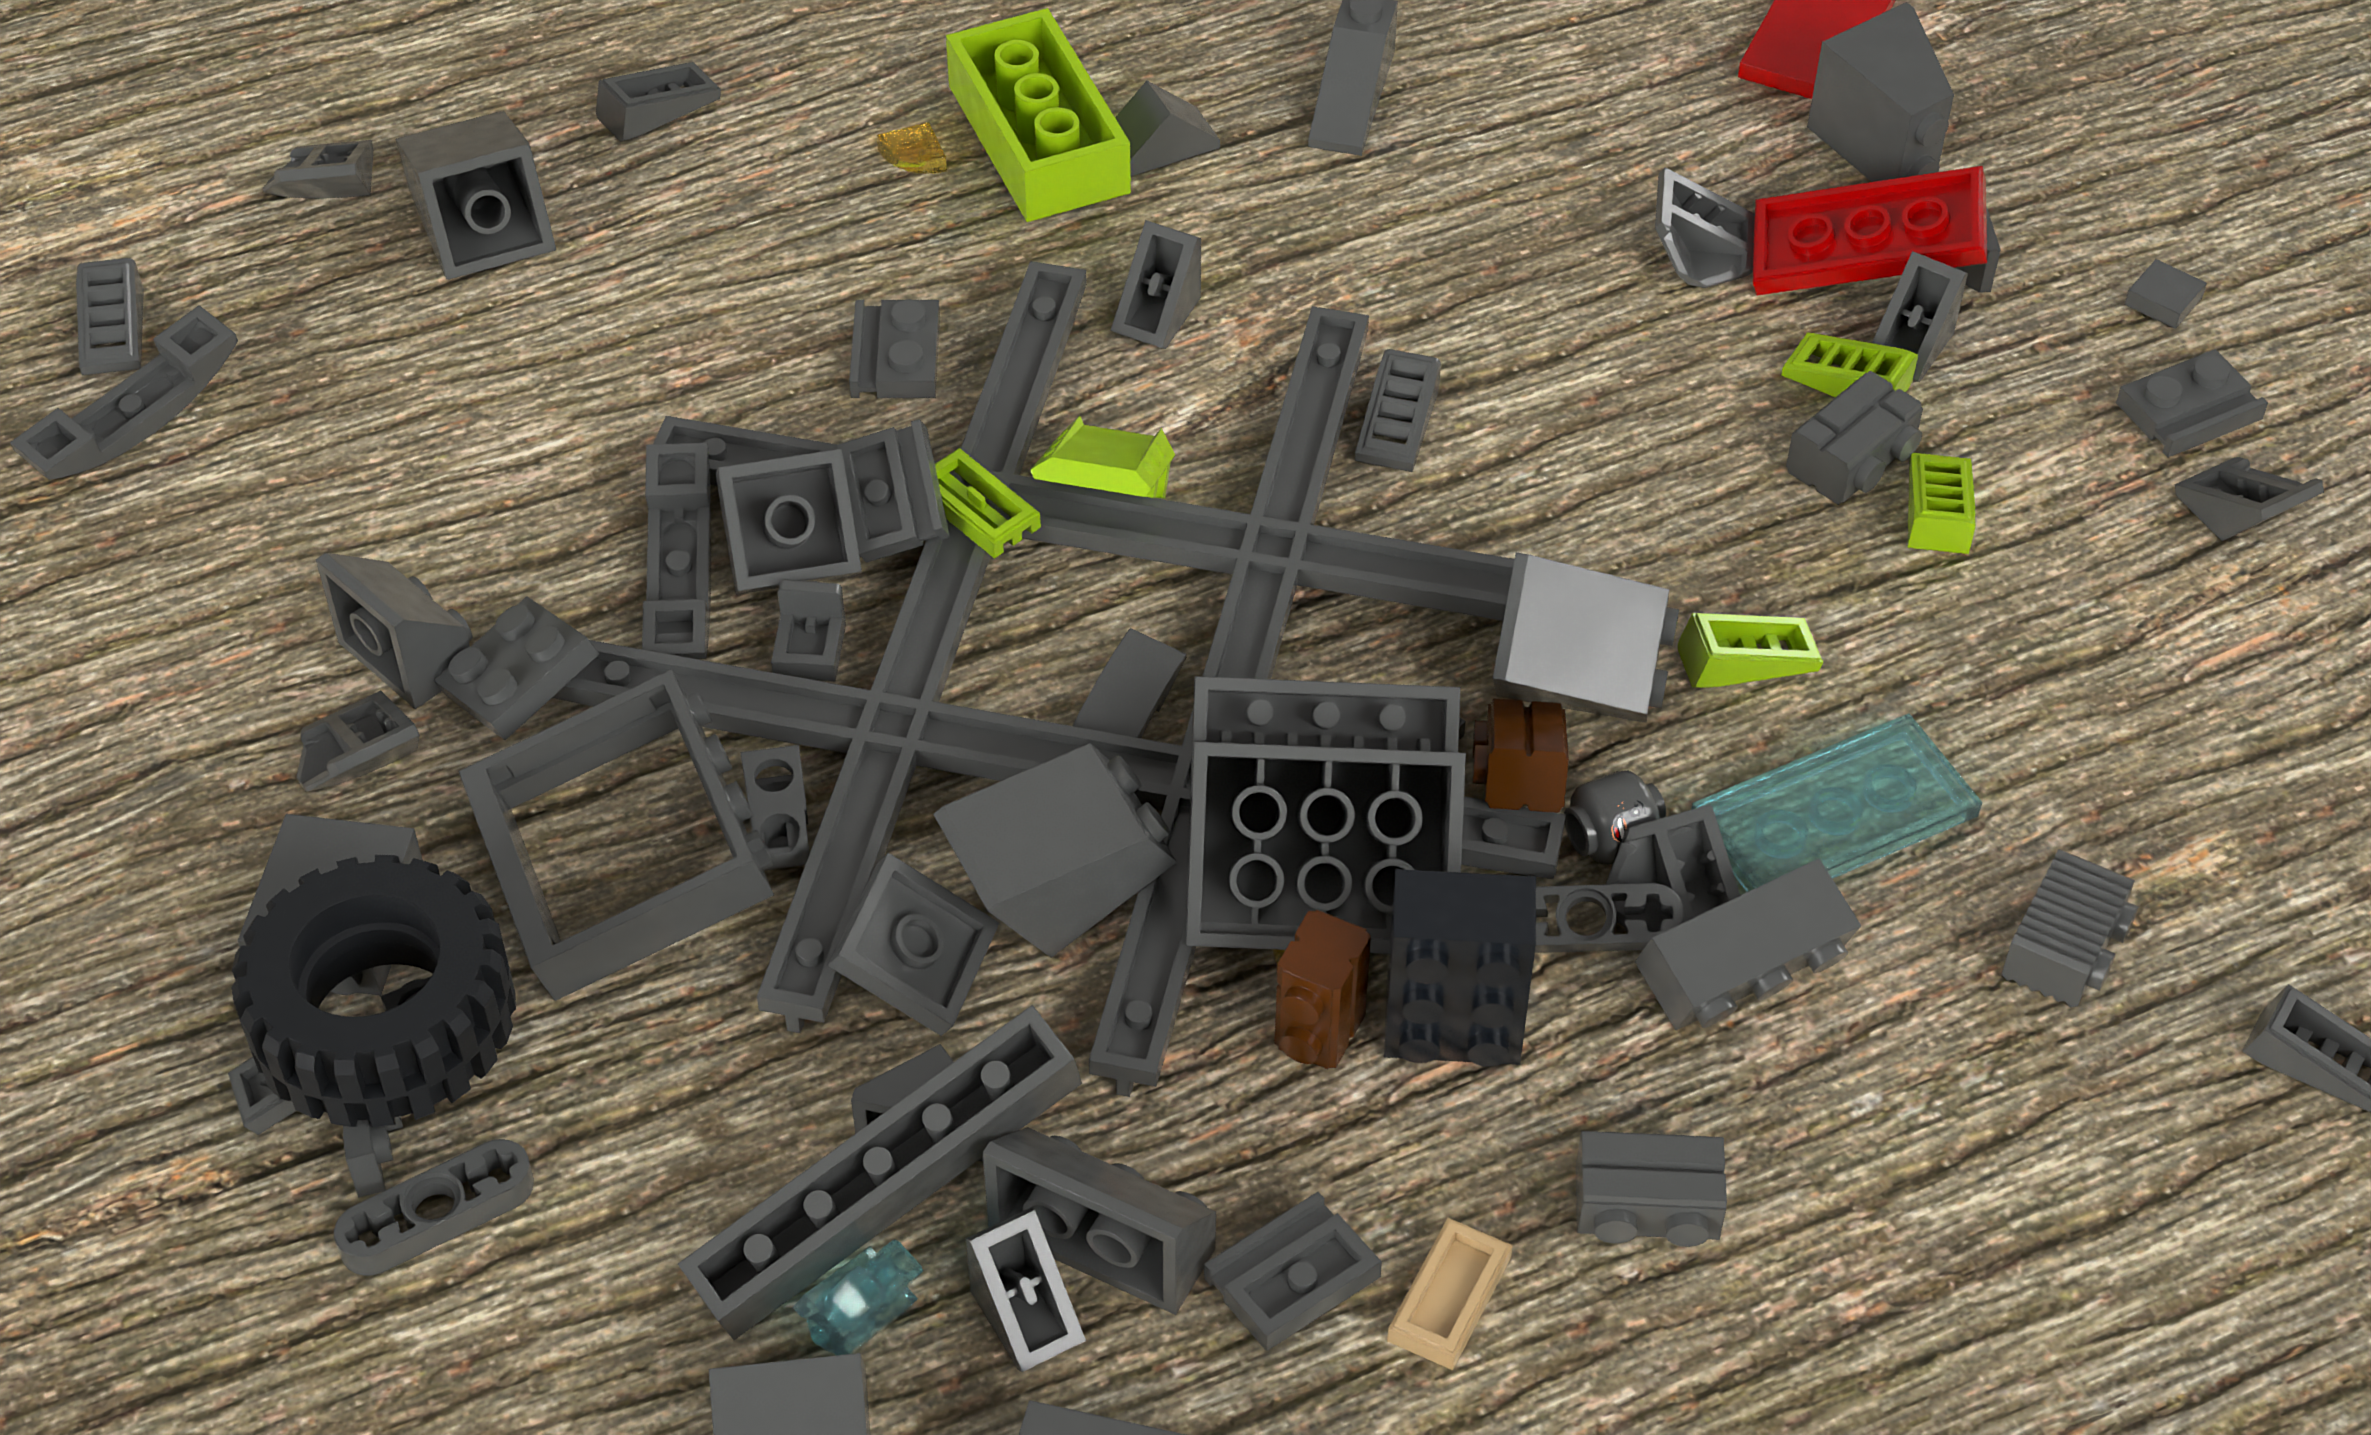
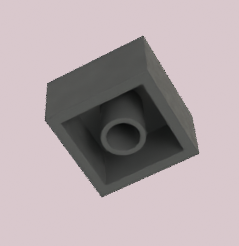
(788, 520)

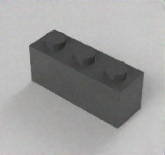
(1748, 946)

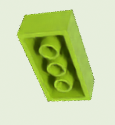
(1038, 114)

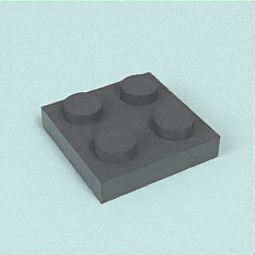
(516, 667)
(914, 944)

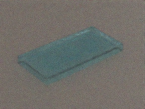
(1842, 805)

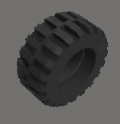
(390, 1059)

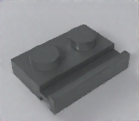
(895, 349)
(2191, 402)
(893, 491)
(1292, 1271)

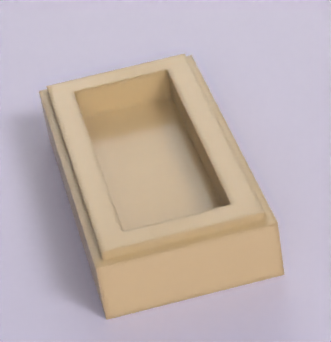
(1449, 1293)

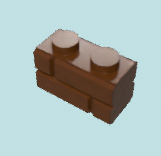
(1522, 755)
(1321, 989)

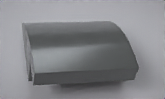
(1315, 803)

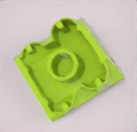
(1108, 460)

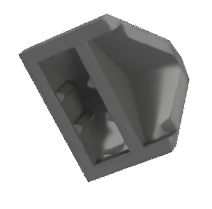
(325, 171)
(1703, 232)
(2239, 497)
(355, 742)
(1680, 853)

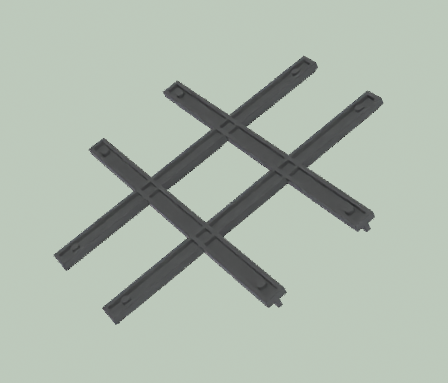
(906, 726)

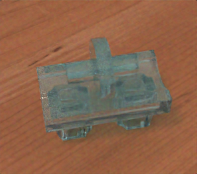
(860, 1298)

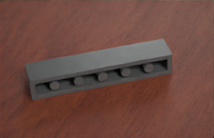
(881, 1172)

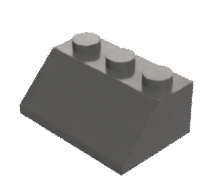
(1102, 1216)

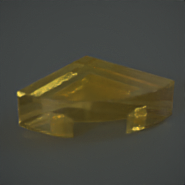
(913, 149)

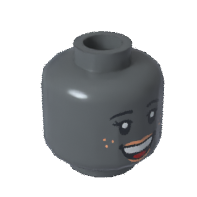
(1605, 809)

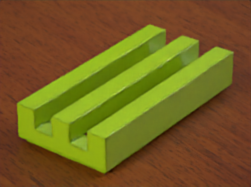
(971, 513)

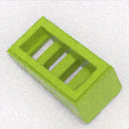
(1855, 359)
(1940, 514)
(1713, 661)

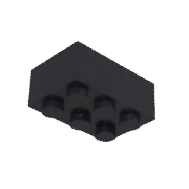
(1459, 967)

